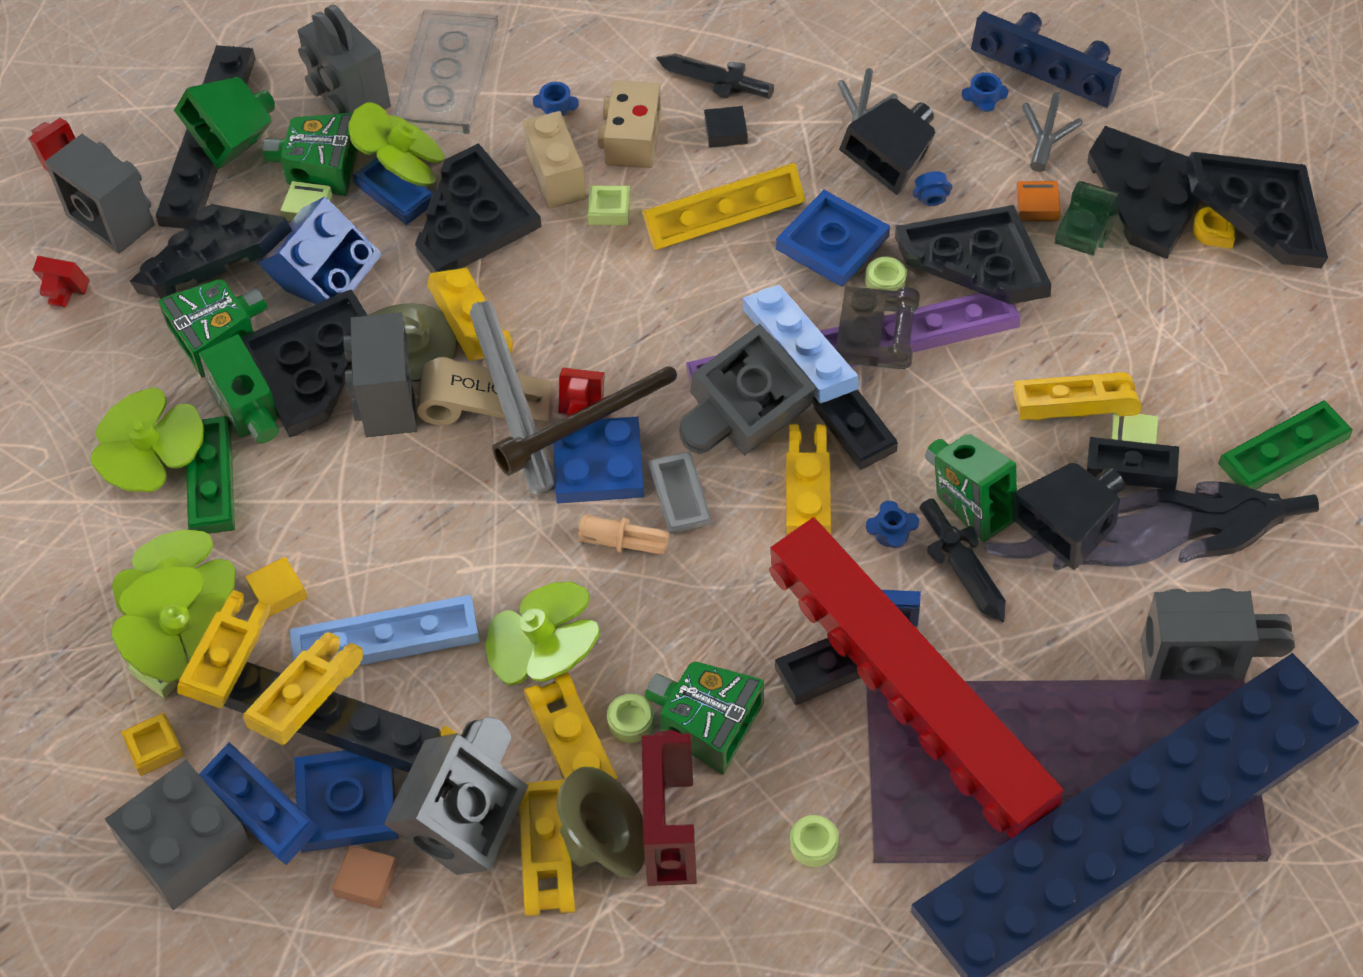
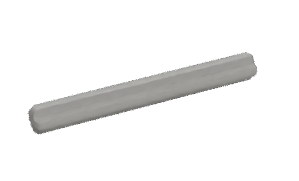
(510, 391)

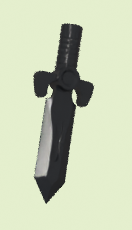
(733, 80)
(963, 560)

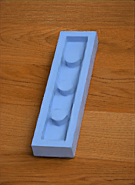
(801, 342)
(399, 630)

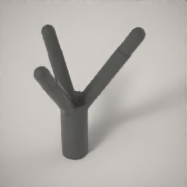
(860, 110)
(1045, 138)

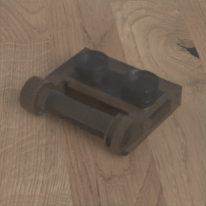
(863, 322)

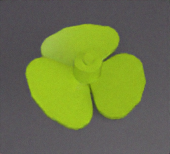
(394, 141)
(133, 442)
(179, 549)
(159, 621)
(536, 641)

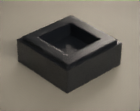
(725, 126)

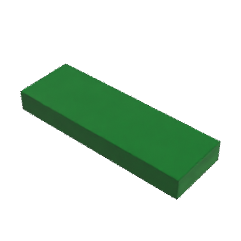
(1285, 446)
(211, 480)

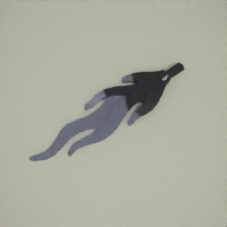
(1217, 508)

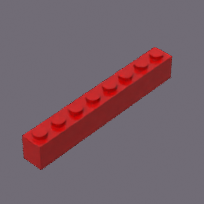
(914, 679)

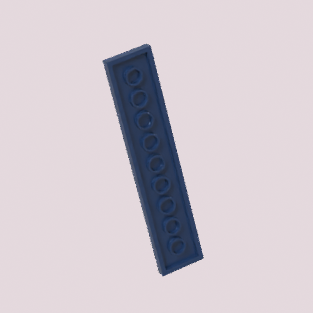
(1132, 820)

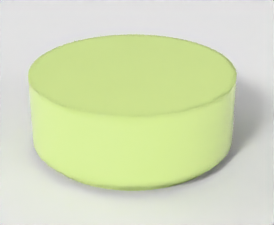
(886, 274)
(630, 718)
(814, 841)

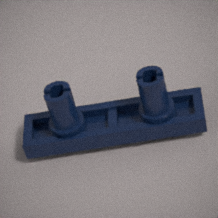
(1046, 59)

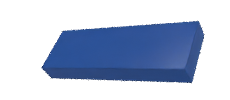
(259, 803)

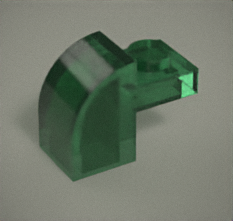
(1088, 218)

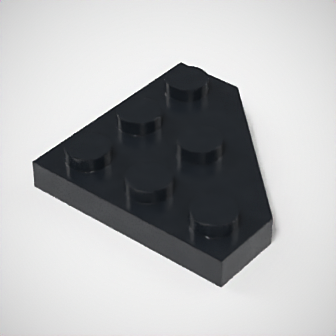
(1152, 187)
(1265, 202)
(472, 213)
(207, 246)
(978, 251)
(306, 360)

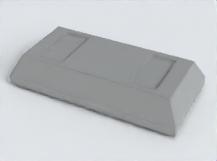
(680, 492)

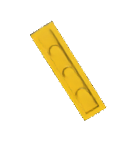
(723, 206)

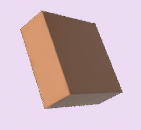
(364, 876)

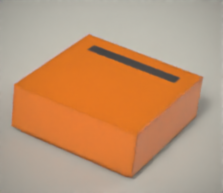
(1038, 200)

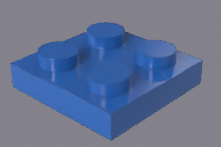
(832, 237)
(600, 462)
(345, 798)

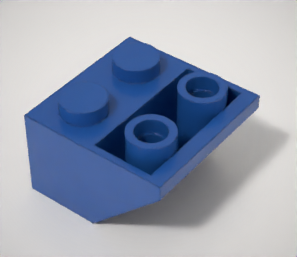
(320, 254)

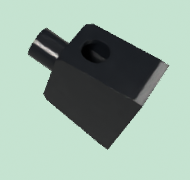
(890, 141)
(1070, 510)

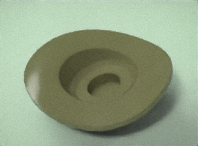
(427, 335)
(601, 822)

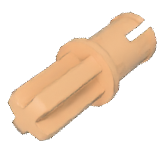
(622, 535)

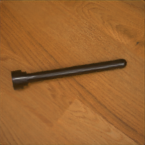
(514, 453)

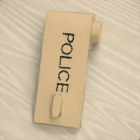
(458, 386)

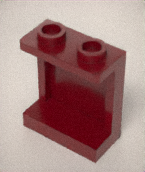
(667, 848)

